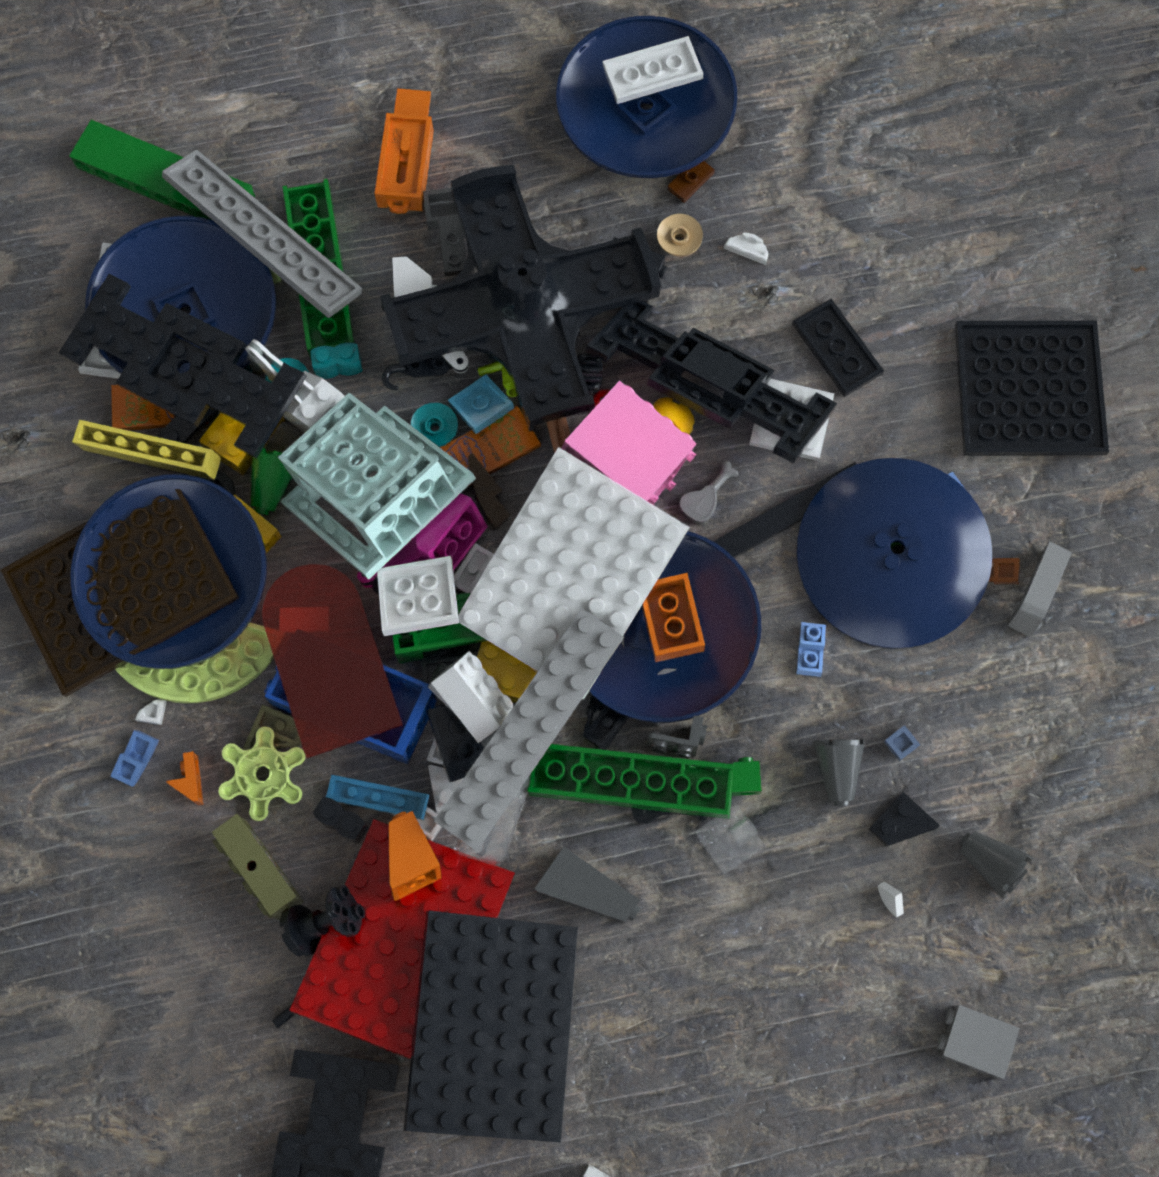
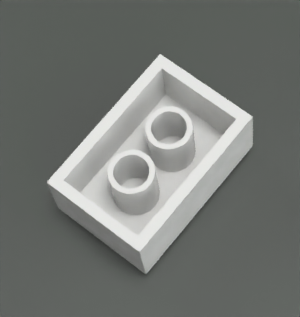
(473, 696)

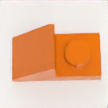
(191, 784)

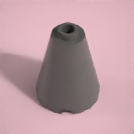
(840, 767)
(995, 861)

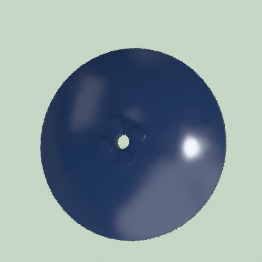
(638, 143)
(194, 267)
(233, 538)
(888, 595)
(703, 680)

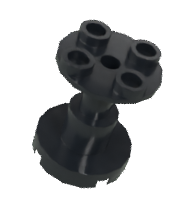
(306, 927)

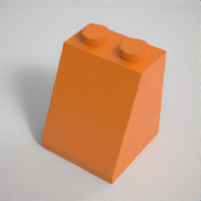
(410, 856)

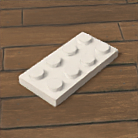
(652, 70)

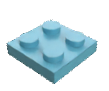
(481, 404)

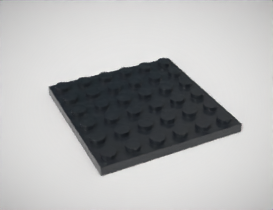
(1031, 388)

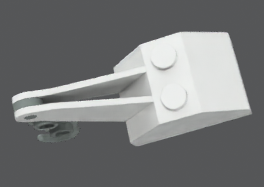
(313, 397)

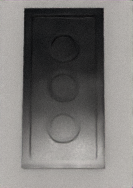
(837, 347)

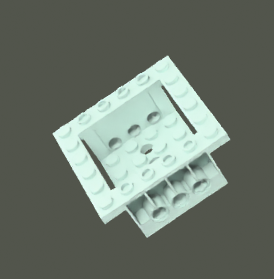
(387, 509)

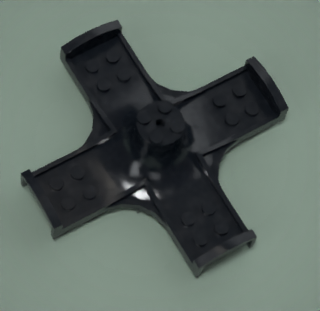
(521, 297)

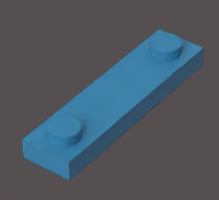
(377, 796)

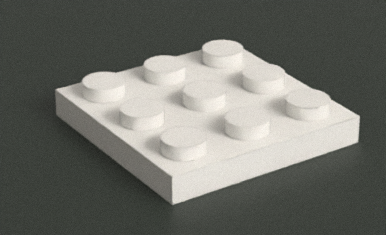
(767, 440)
(417, 596)

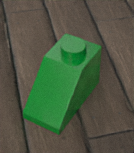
(745, 778)

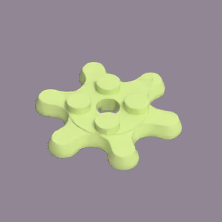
(246, 766)

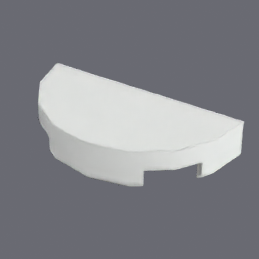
(748, 246)

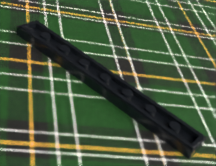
(772, 521)

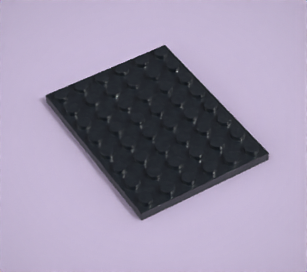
(491, 1028)

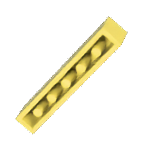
(147, 449)

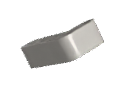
(1040, 589)

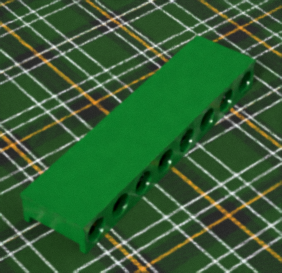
(135, 163)
(313, 218)
(632, 781)

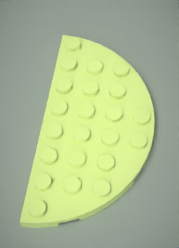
(209, 679)

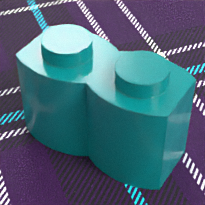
(336, 360)

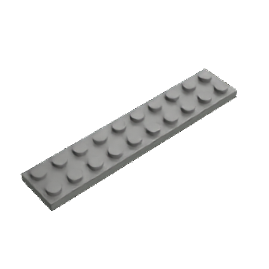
(262, 233)
(528, 730)

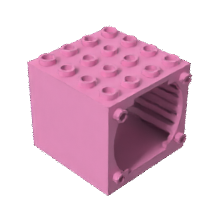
(631, 443)

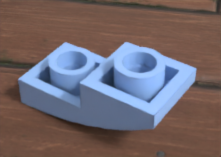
(811, 649)

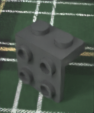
(683, 747)

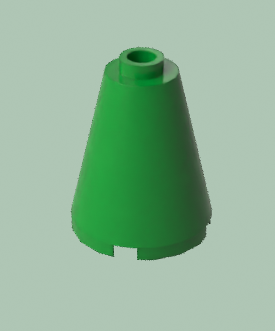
(268, 481)

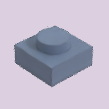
(901, 743)

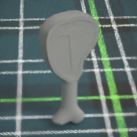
(701, 504)

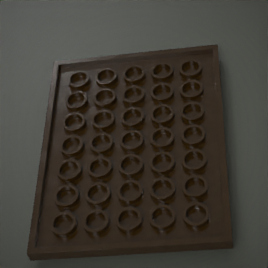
(150, 583)

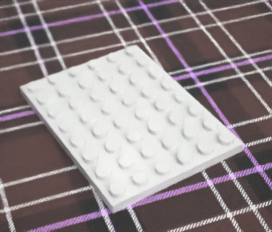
(569, 550)

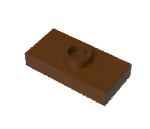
(690, 181)

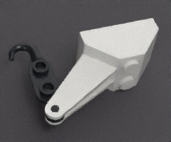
(409, 279)

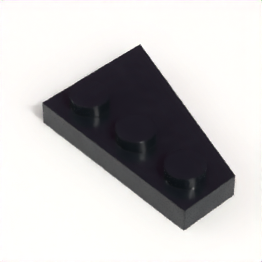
(454, 742)

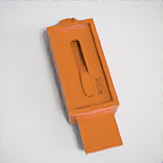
(405, 153)

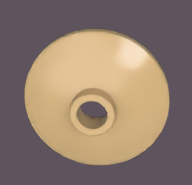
(679, 226)

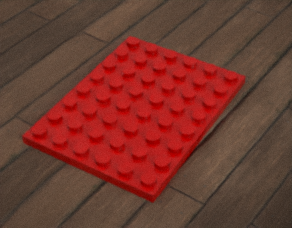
(372, 979)

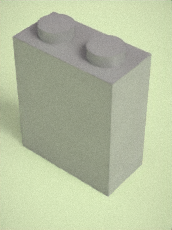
(977, 1041)

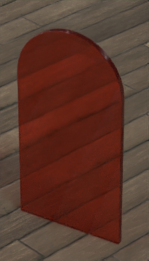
(327, 659)

